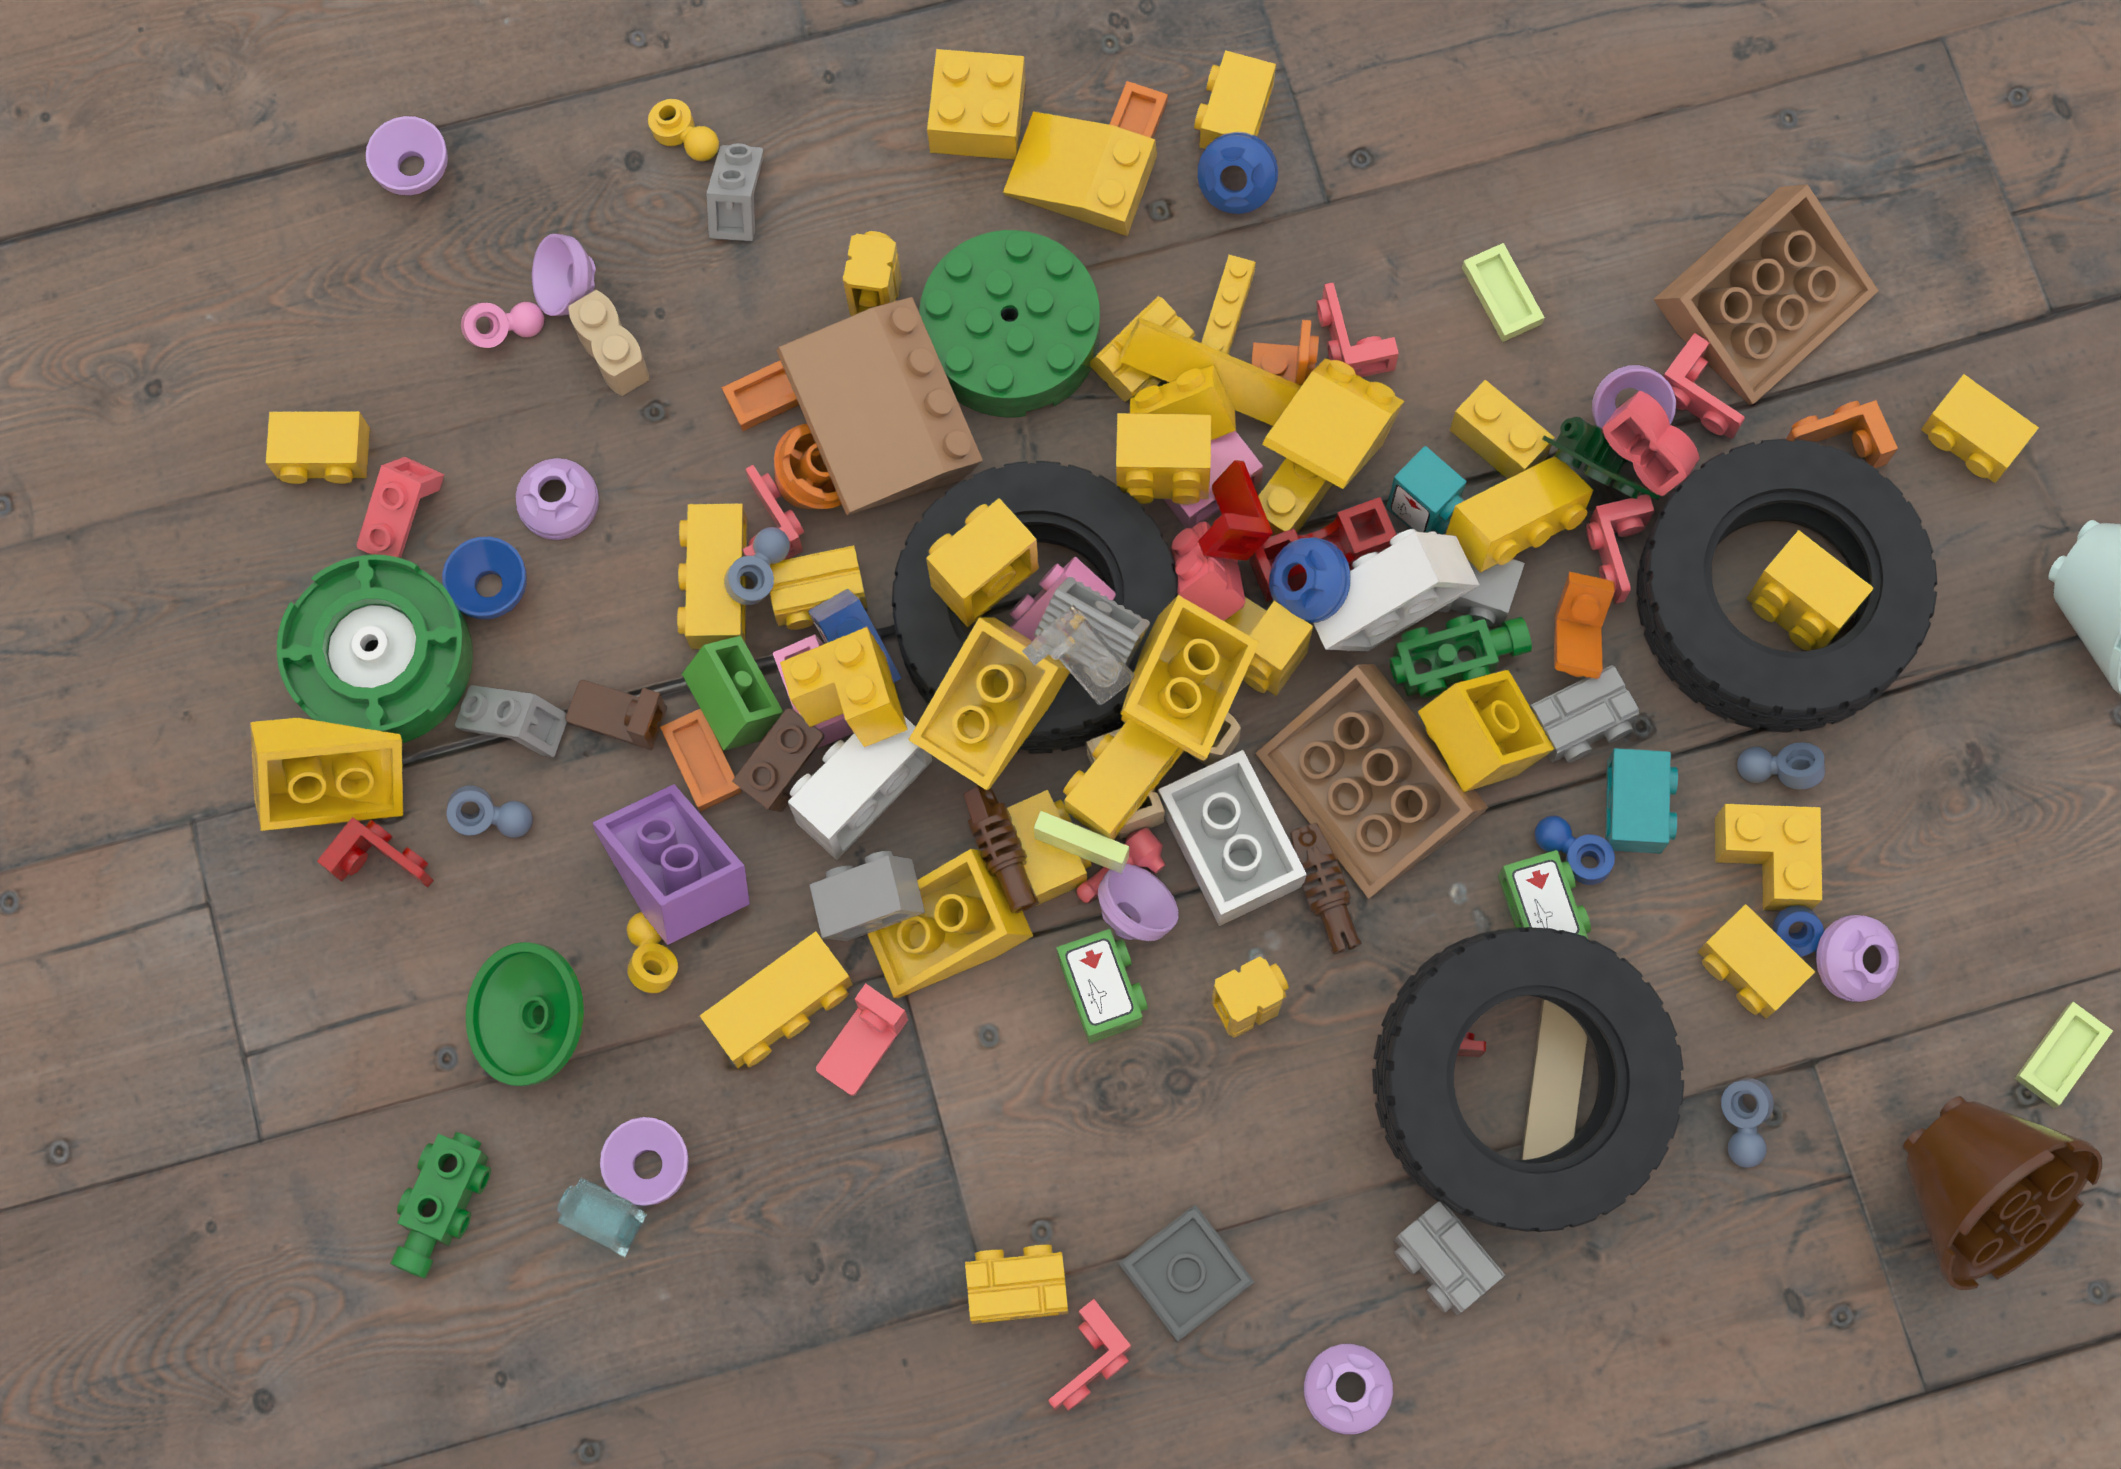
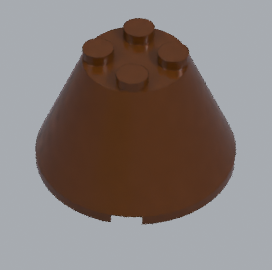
(1994, 1187)

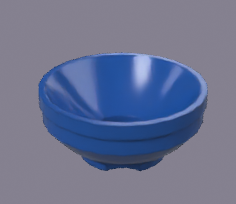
(1253, 157)
(472, 562)
(1325, 584)

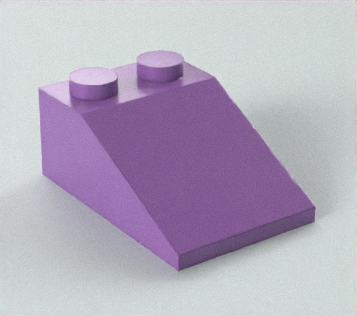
(673, 863)

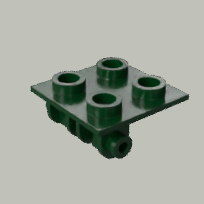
(1587, 444)

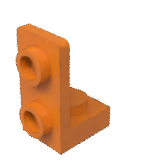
(1289, 361)
(1870, 431)
(1580, 623)

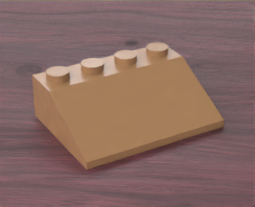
(1768, 291)
(880, 406)
(1370, 779)

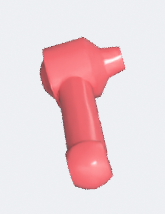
(1143, 852)

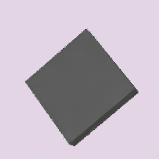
(1186, 1273)

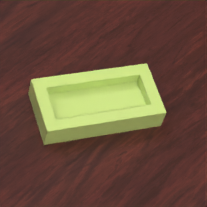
(1503, 292)
(1081, 842)
(2063, 1054)

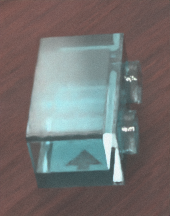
(600, 1216)

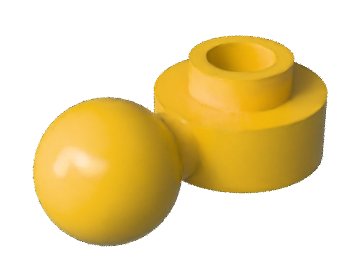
(699, 142)
(649, 957)

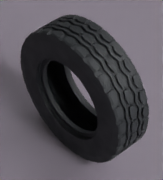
(1841, 502)
(1061, 509)
(1634, 1099)

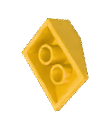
(1082, 170)
(1335, 422)
(1188, 676)
(988, 702)
(324, 773)
(961, 927)

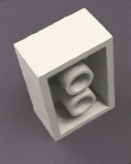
(1398, 590)
(855, 788)
(1231, 838)

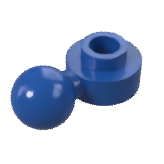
(1556, 834)
(1808, 937)

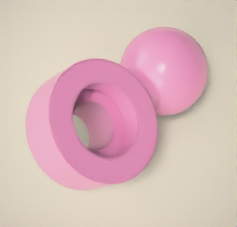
(524, 320)

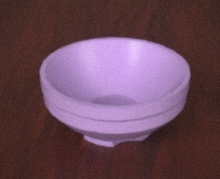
(402, 139)
(561, 274)
(1635, 377)
(559, 518)
(1142, 898)
(1842, 953)
(631, 1141)
(1326, 1404)

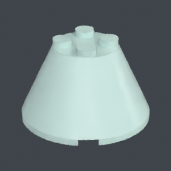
(2090, 594)

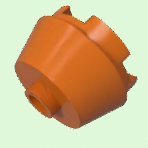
(802, 472)

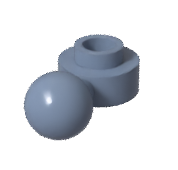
(770, 547)
(1797, 765)
(511, 819)
(1747, 1146)

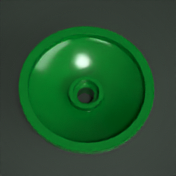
(524, 1014)

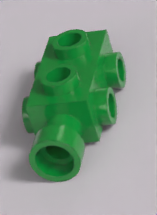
(1441, 652)
(451, 1194)

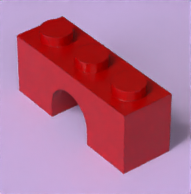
(1354, 531)

